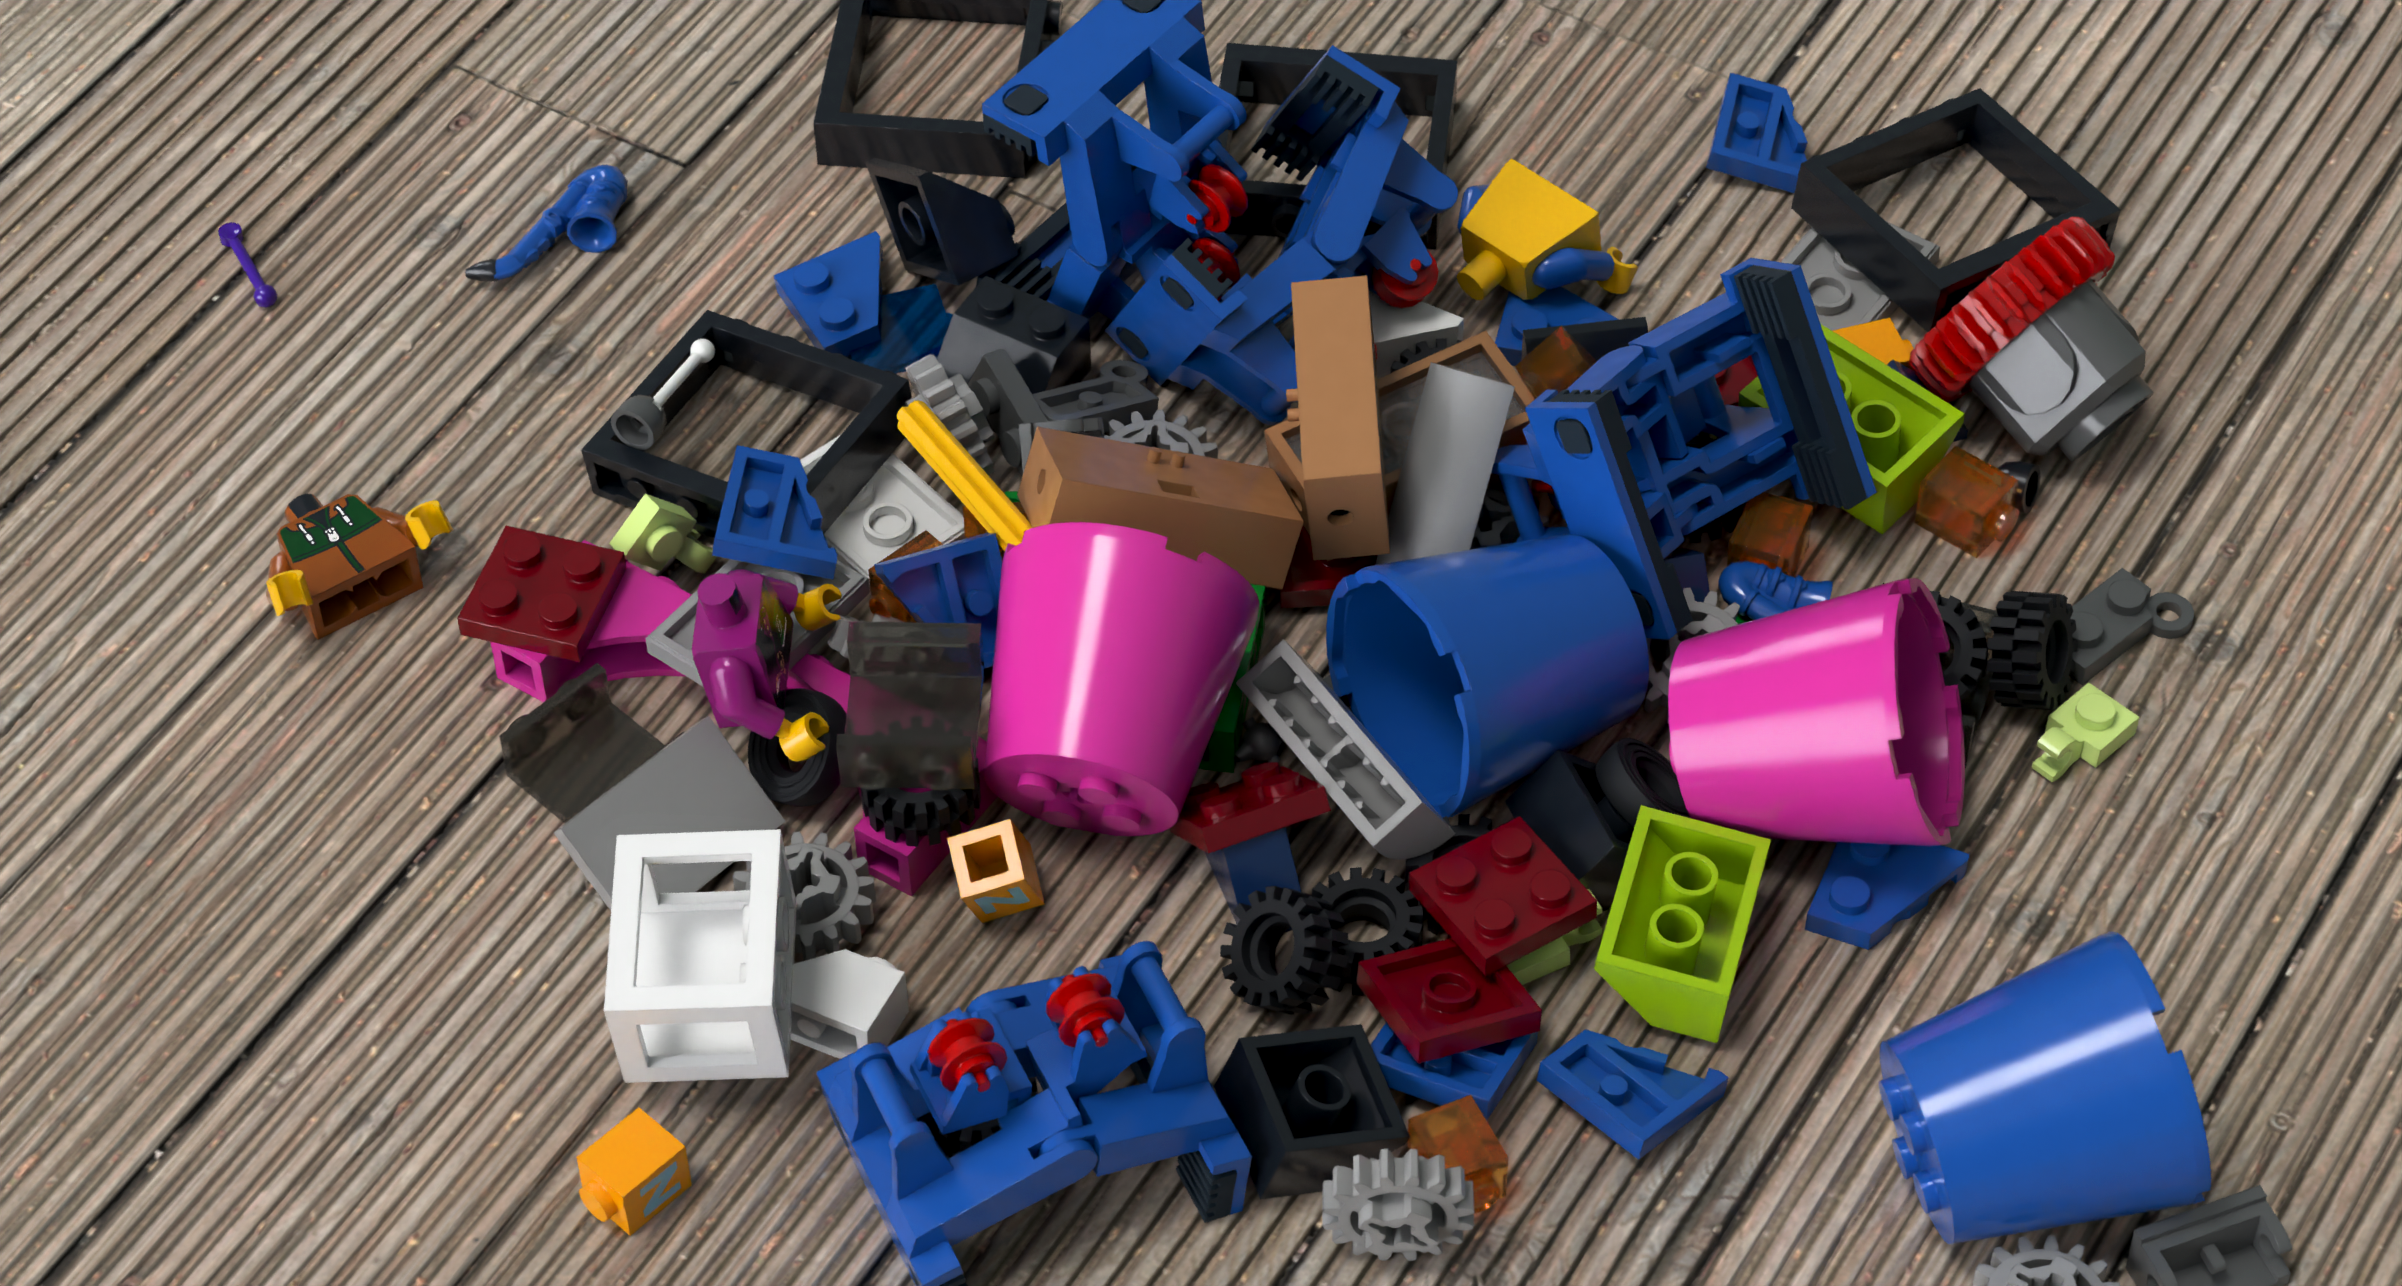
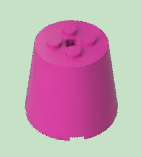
(1109, 674)
(1823, 722)

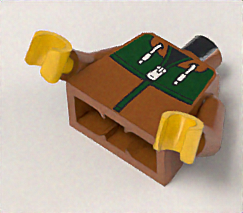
(348, 558)

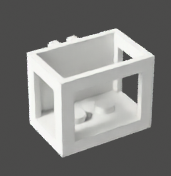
(701, 975)

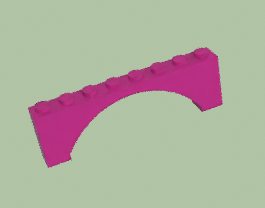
(620, 648)

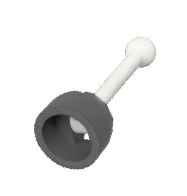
(648, 408)

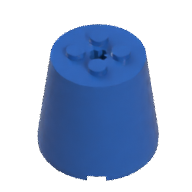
(1487, 660)
(2046, 1101)

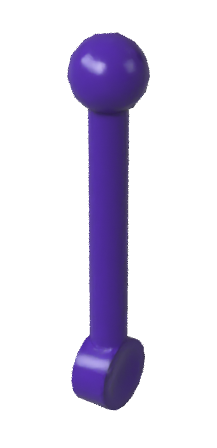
(232, 236)

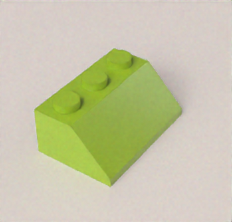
(1897, 424)
(1681, 920)

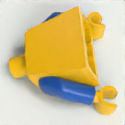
(1532, 239)

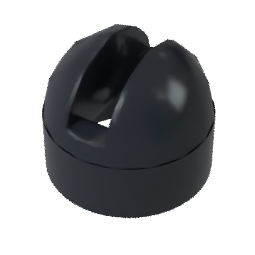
(2028, 483)

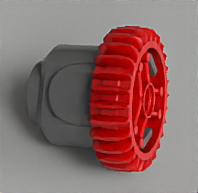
(2042, 346)

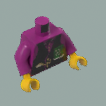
(745, 653)

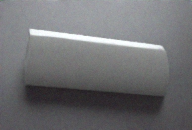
(1447, 464)
(1343, 755)

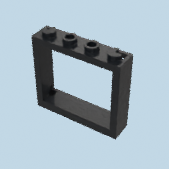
(1272, 74)
(920, 142)
(1926, 293)
(834, 481)

